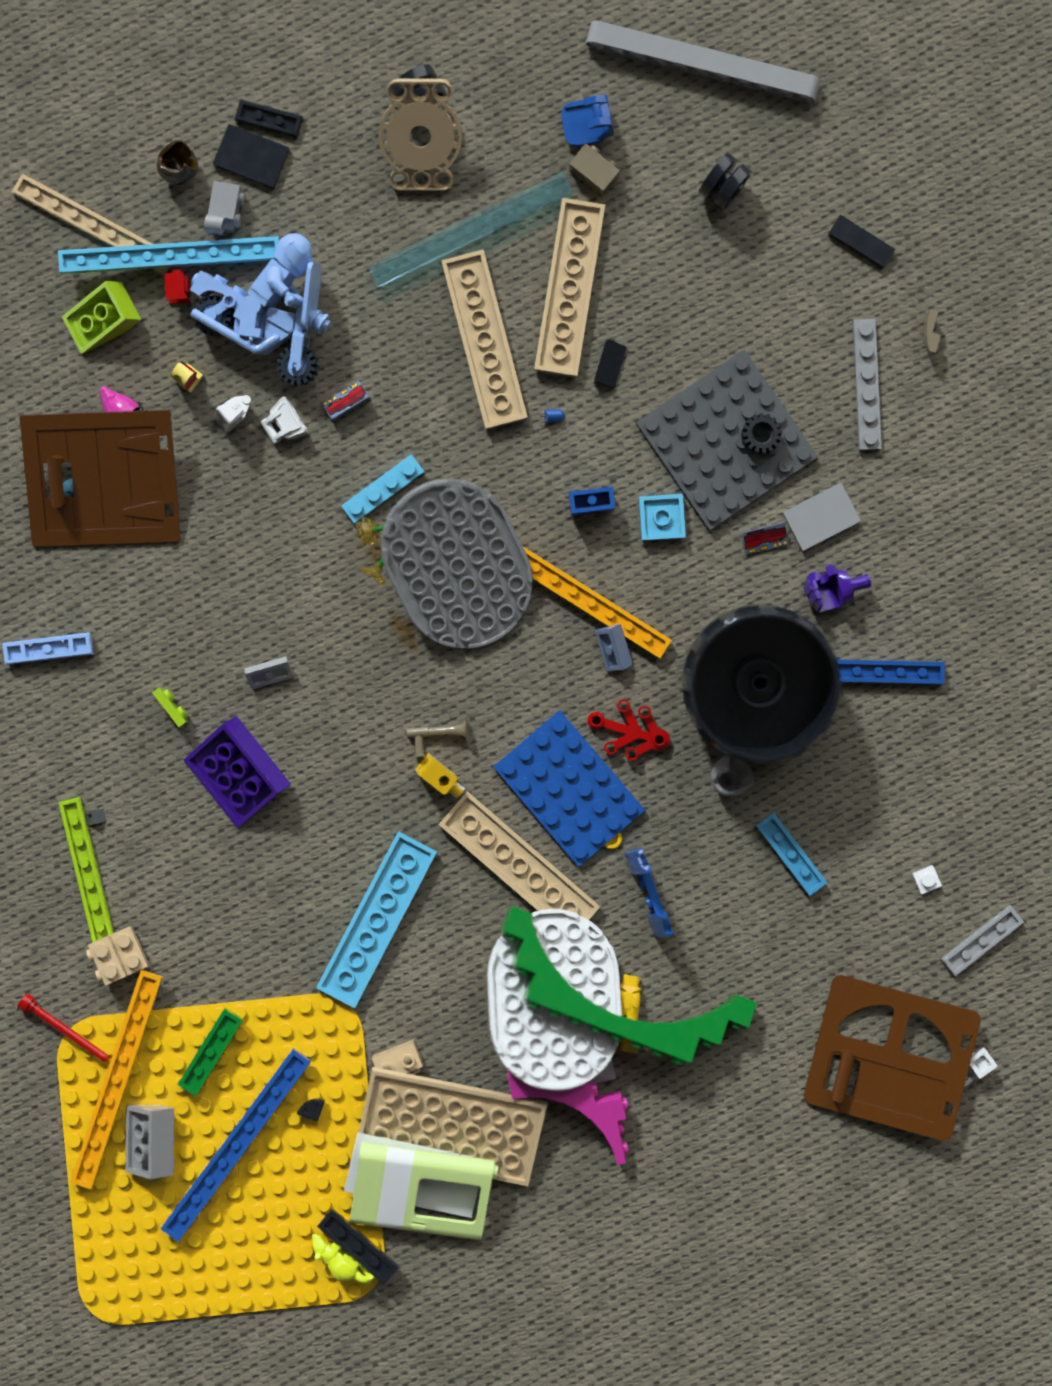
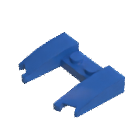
(658, 919)

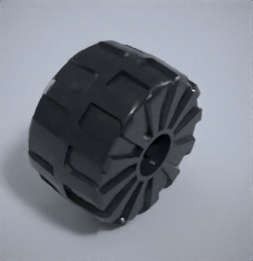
(797, 692)

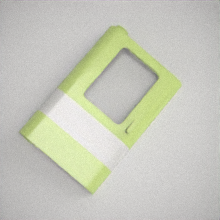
(389, 1187)

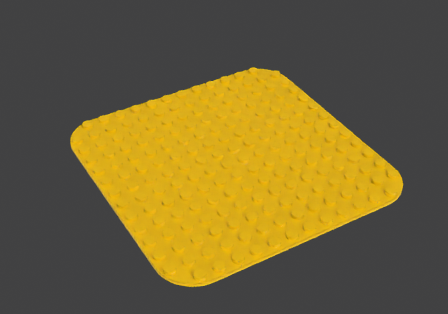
(256, 1231)

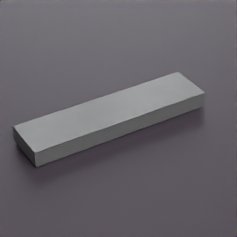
(982, 940)

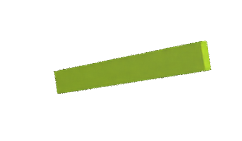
(86, 868)

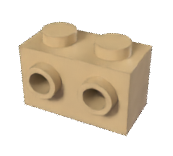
(401, 1058)

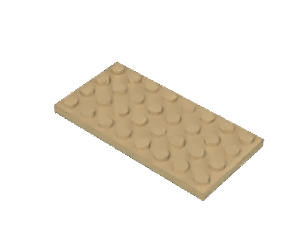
(455, 1120)

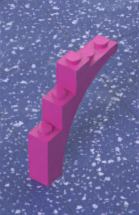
(604, 1110)

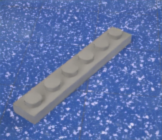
(867, 384)

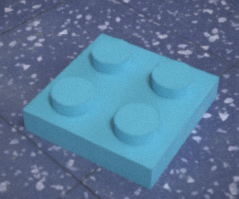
(662, 517)

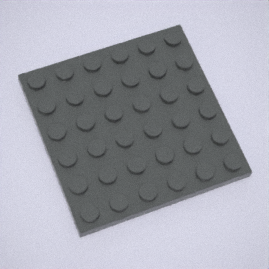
(702, 443)

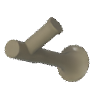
(419, 733)

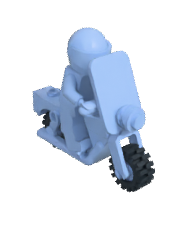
(257, 320)

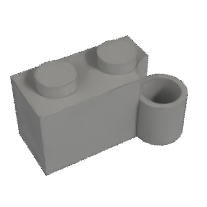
(224, 208)

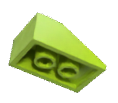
(101, 316)

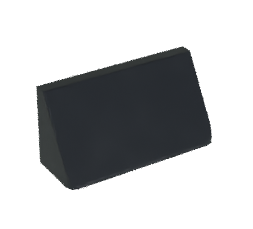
(610, 364)

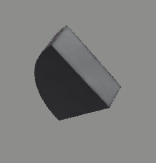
(312, 1109)

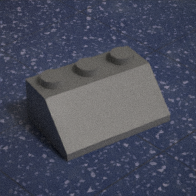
(150, 1140)

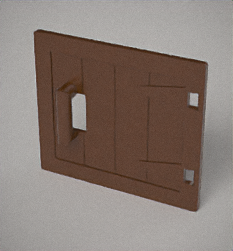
(116, 475)

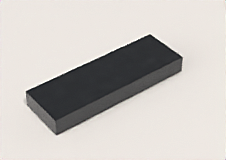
(268, 118)
(861, 241)

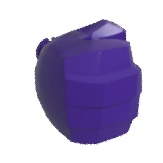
(833, 588)

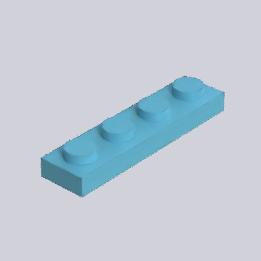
(383, 489)

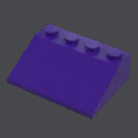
(237, 771)

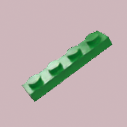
(210, 1051)

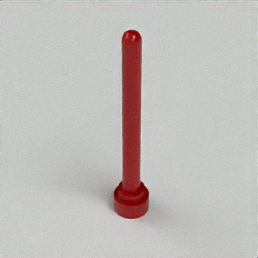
(29, 1005)

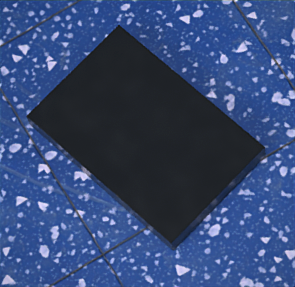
(251, 156)

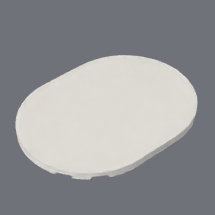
(530, 1041)

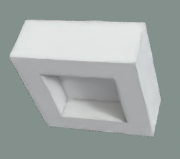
(926, 879)

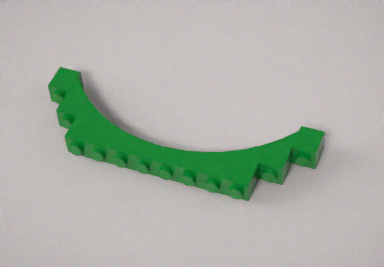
(551, 991)

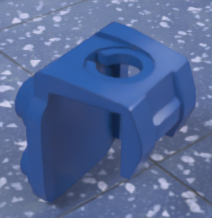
(587, 121)

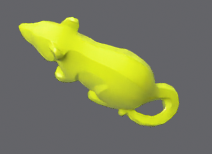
(340, 1264)

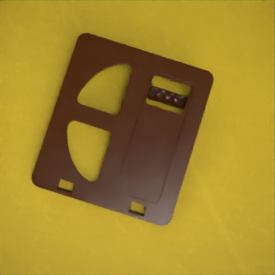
(891, 1083)

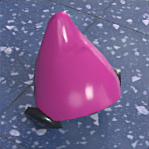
(115, 401)

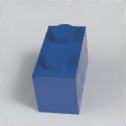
(591, 501)

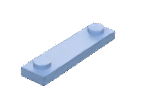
(48, 648)

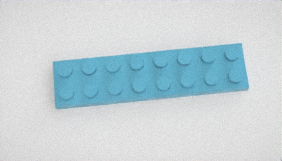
(376, 919)

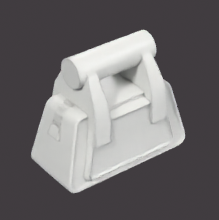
(232, 412)
(286, 419)

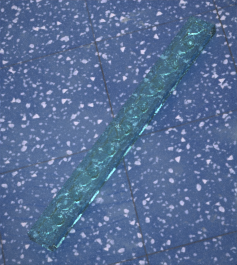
(470, 229)

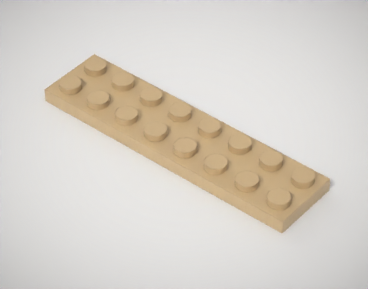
(569, 287)
(484, 339)
(514, 859)

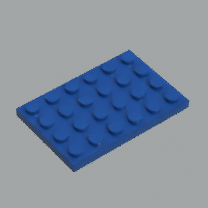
(569, 788)

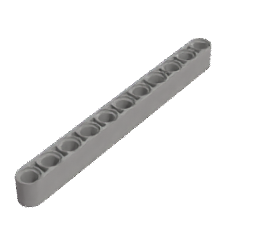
(702, 60)

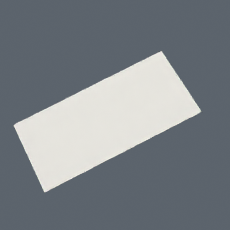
(431, 1194)

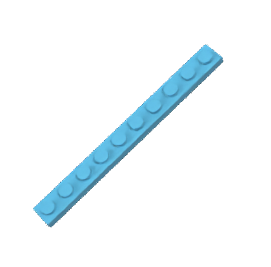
(167, 255)

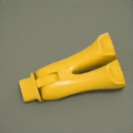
(630, 1005)

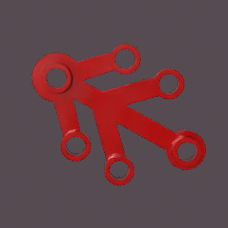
(632, 731)

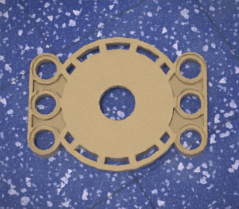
(424, 112)

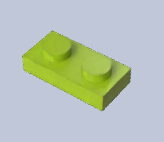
(166, 699)

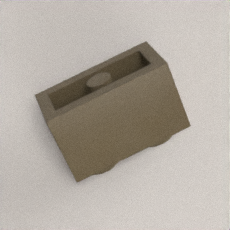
(594, 169)

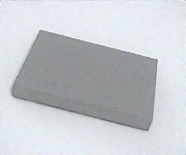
(821, 516)

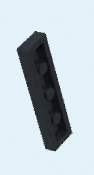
(358, 1246)

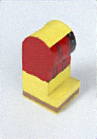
(186, 376)

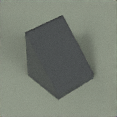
(96, 816)

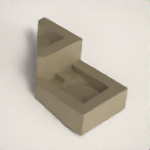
(931, 339)

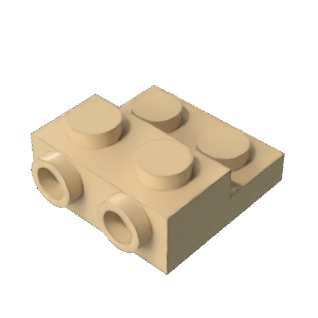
(117, 955)

